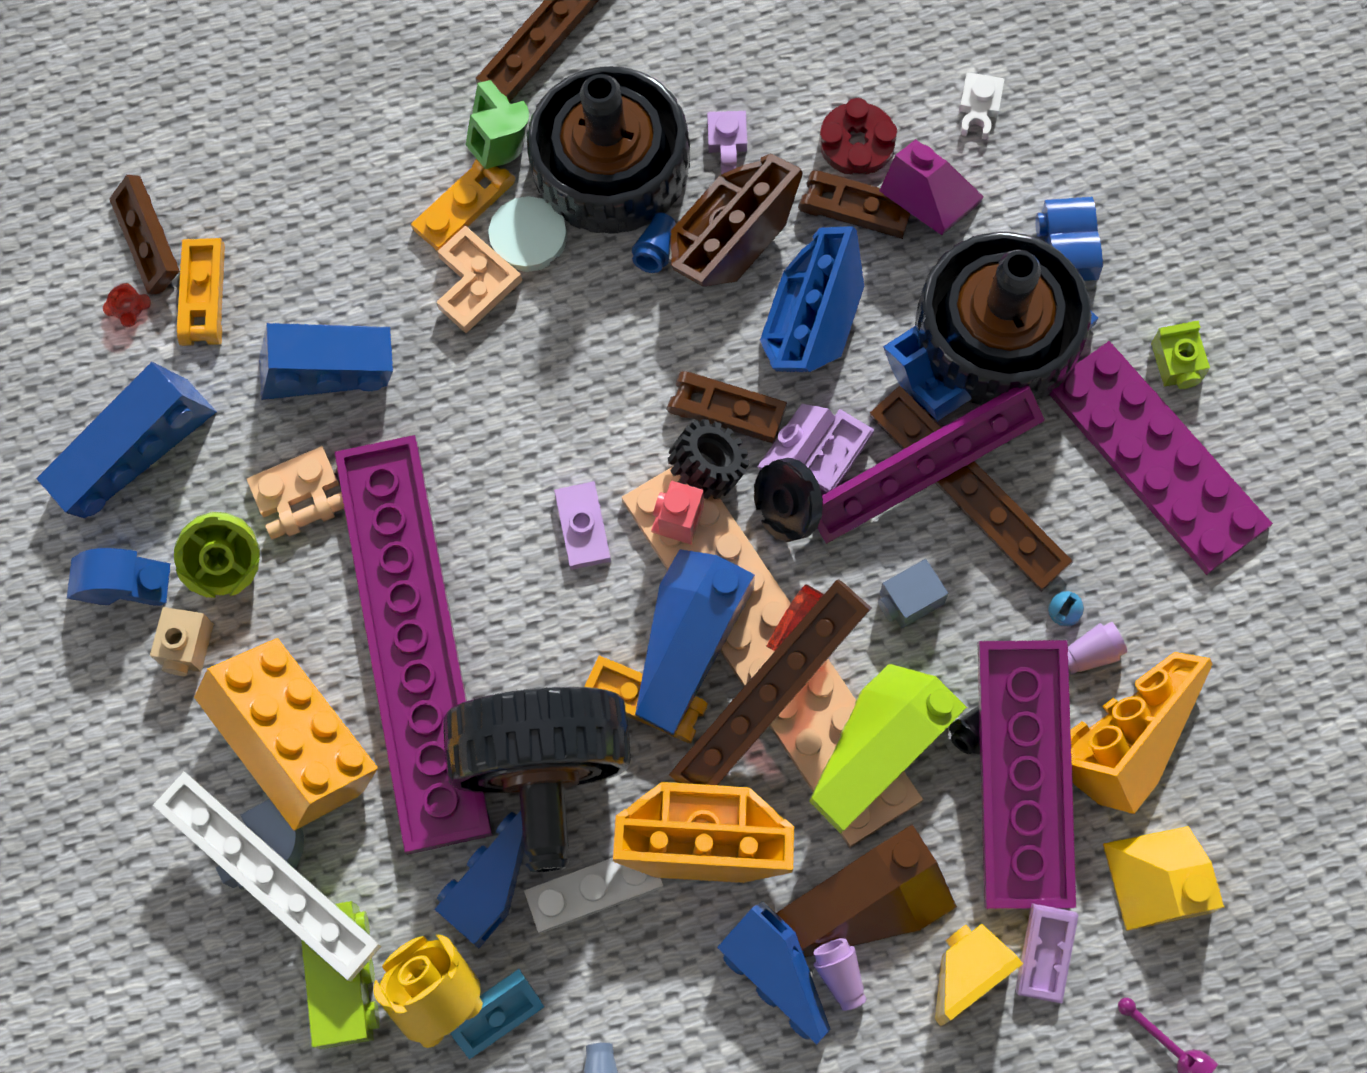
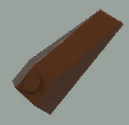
(873, 898)

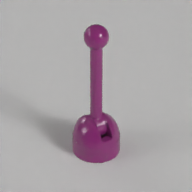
(1189, 1061)

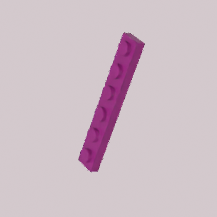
(928, 461)

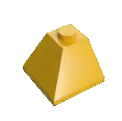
(1162, 878)
(970, 970)

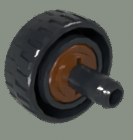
(609, 149)
(1003, 316)
(537, 747)

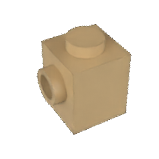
(181, 641)

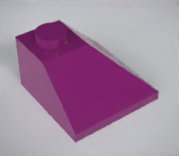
(929, 187)

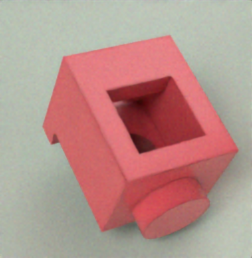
(678, 512)

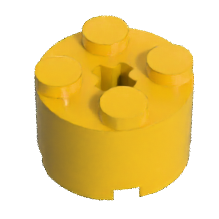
(428, 989)

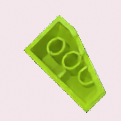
(885, 733)

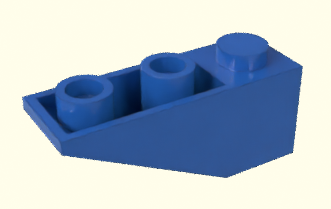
(486, 890)
(773, 960)

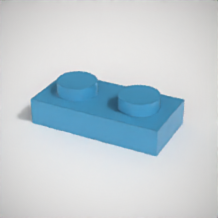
(502, 1010)

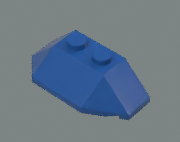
(815, 302)

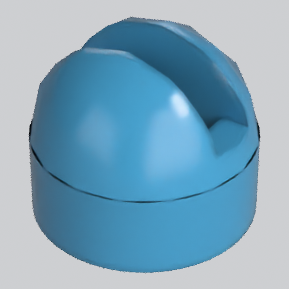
(1075, 612)

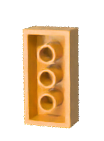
(285, 733)

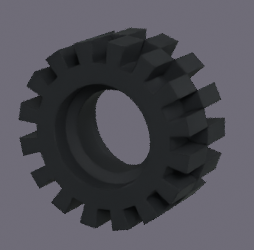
(716, 445)

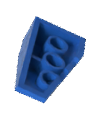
(689, 627)

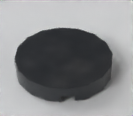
(788, 499)

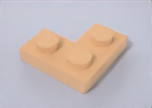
(483, 282)

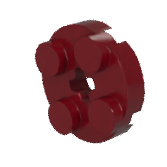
(857, 117)

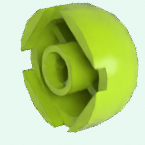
(216, 555)

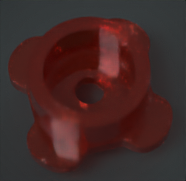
(118, 297)

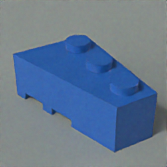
(323, 359)

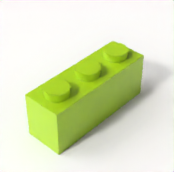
(336, 1007)

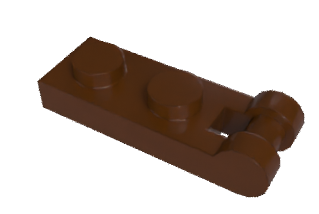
(853, 204)
(729, 405)

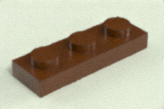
(144, 234)

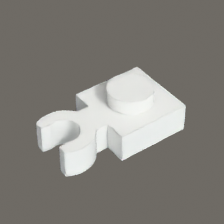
(980, 99)

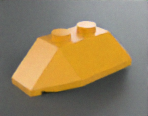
(703, 834)

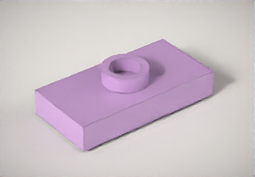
(800, 434)
(838, 450)
(582, 525)
(1046, 953)

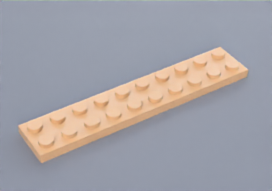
(818, 713)

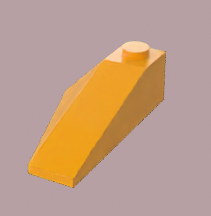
(1129, 748)

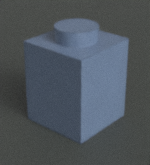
(912, 594)

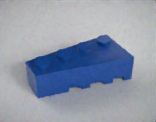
(125, 440)

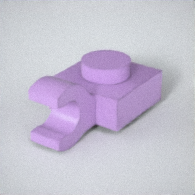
(727, 135)

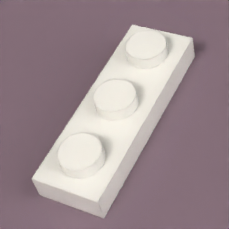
(586, 893)

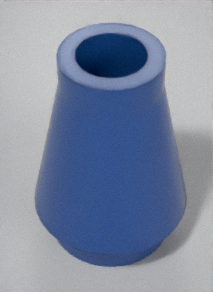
(654, 245)

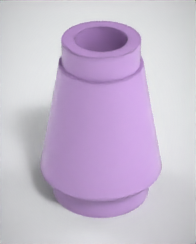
(1096, 648)
(840, 971)

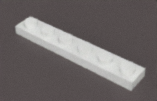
(267, 876)

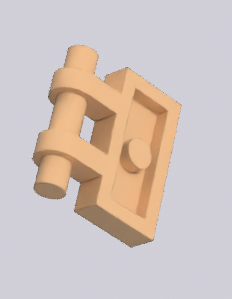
(292, 483)

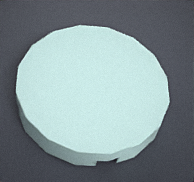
(527, 233)

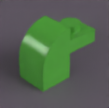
(496, 127)

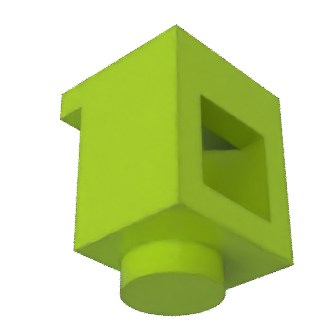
(1173, 367)

